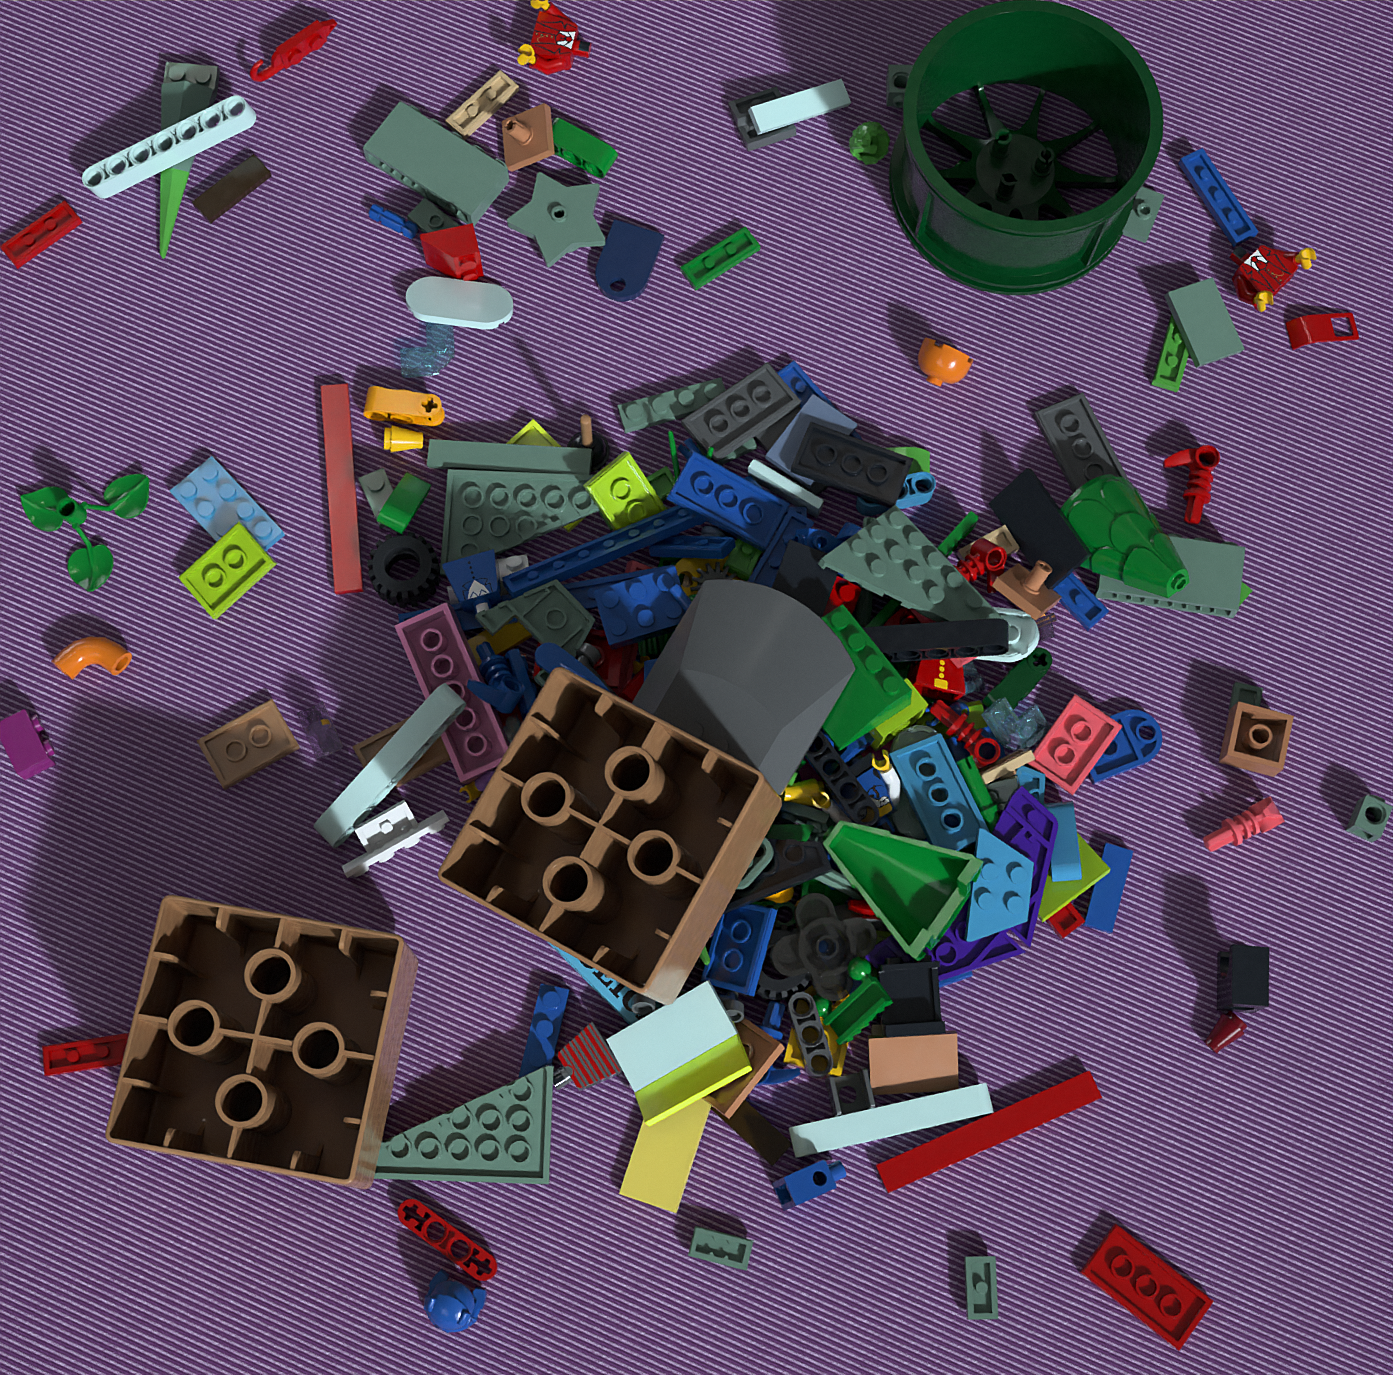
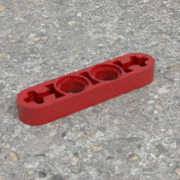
(445, 1243)

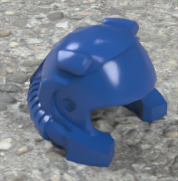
(451, 1304)

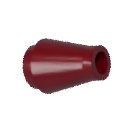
(1225, 1031)

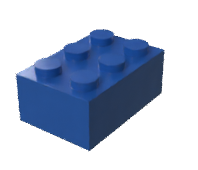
(639, 608)

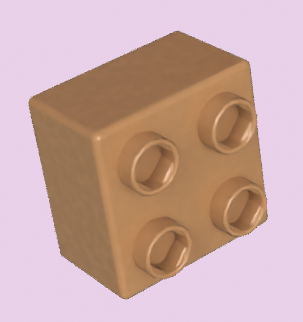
(612, 835)
(264, 1042)

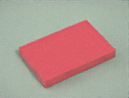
(1074, 744)

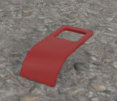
(1317, 329)

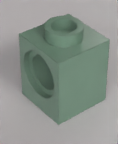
(896, 77)
(1361, 826)

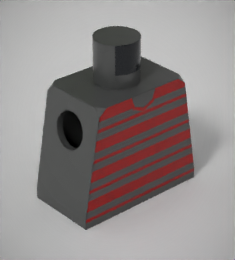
(586, 1061)

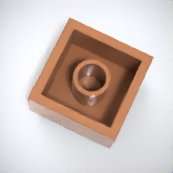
(1256, 739)

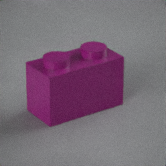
(25, 744)

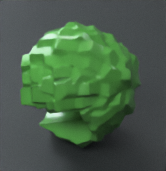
(869, 142)

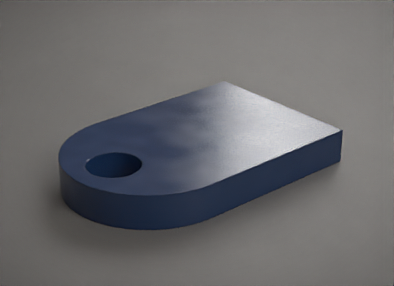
(628, 259)

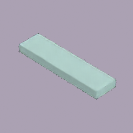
(799, 106)

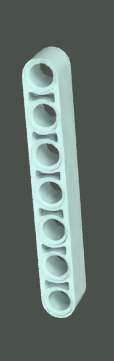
(181, 147)
(390, 765)
(890, 1120)

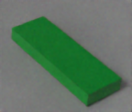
(720, 258)

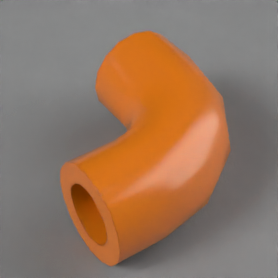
(92, 651)

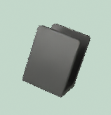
(860, 1083)

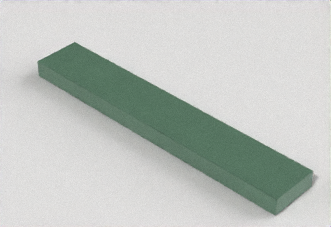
(508, 457)

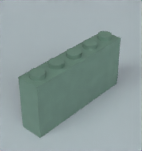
(436, 163)
(1214, 580)

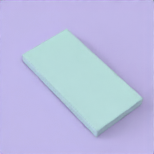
(672, 1036)

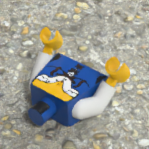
(882, 787)

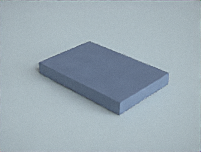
(786, 447)

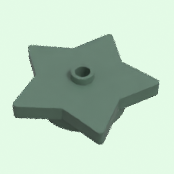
(559, 218)

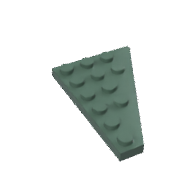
(508, 509)
(487, 1139)

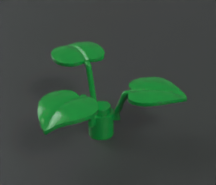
(52, 505)

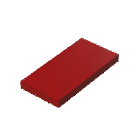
(1146, 1287)

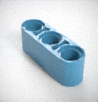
(910, 495)
(1065, 859)

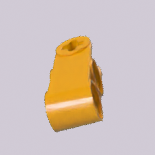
(403, 407)

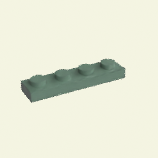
(668, 405)

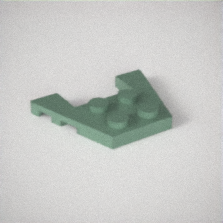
(547, 615)

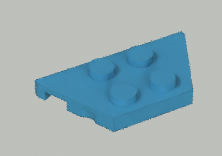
(1002, 890)

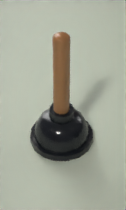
(591, 440)

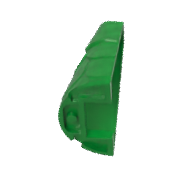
(1124, 536)
(904, 881)

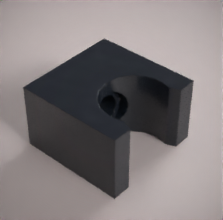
(1243, 979)

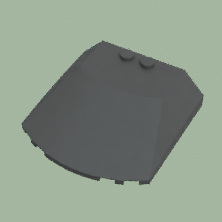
(749, 676)

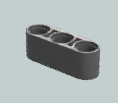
(809, 1020)

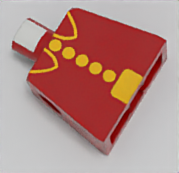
(937, 679)

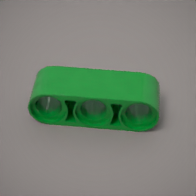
(582, 148)
(404, 502)

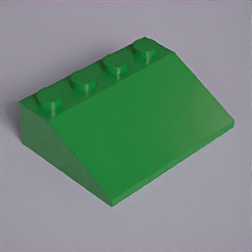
(873, 690)

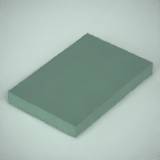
(1204, 322)

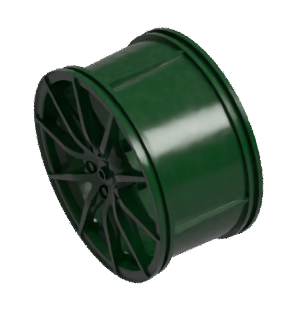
(1013, 170)

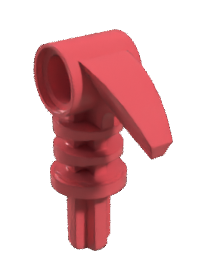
(1260, 817)

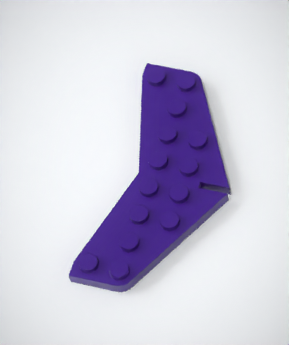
(1031, 832)

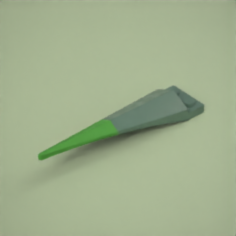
(184, 93)

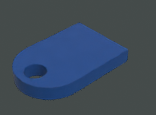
(1128, 748)

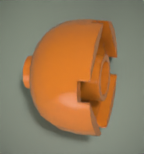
(942, 363)

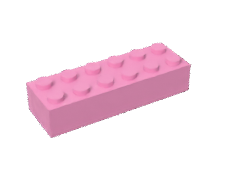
(441, 656)

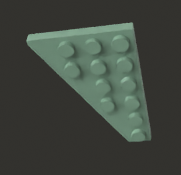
(901, 562)

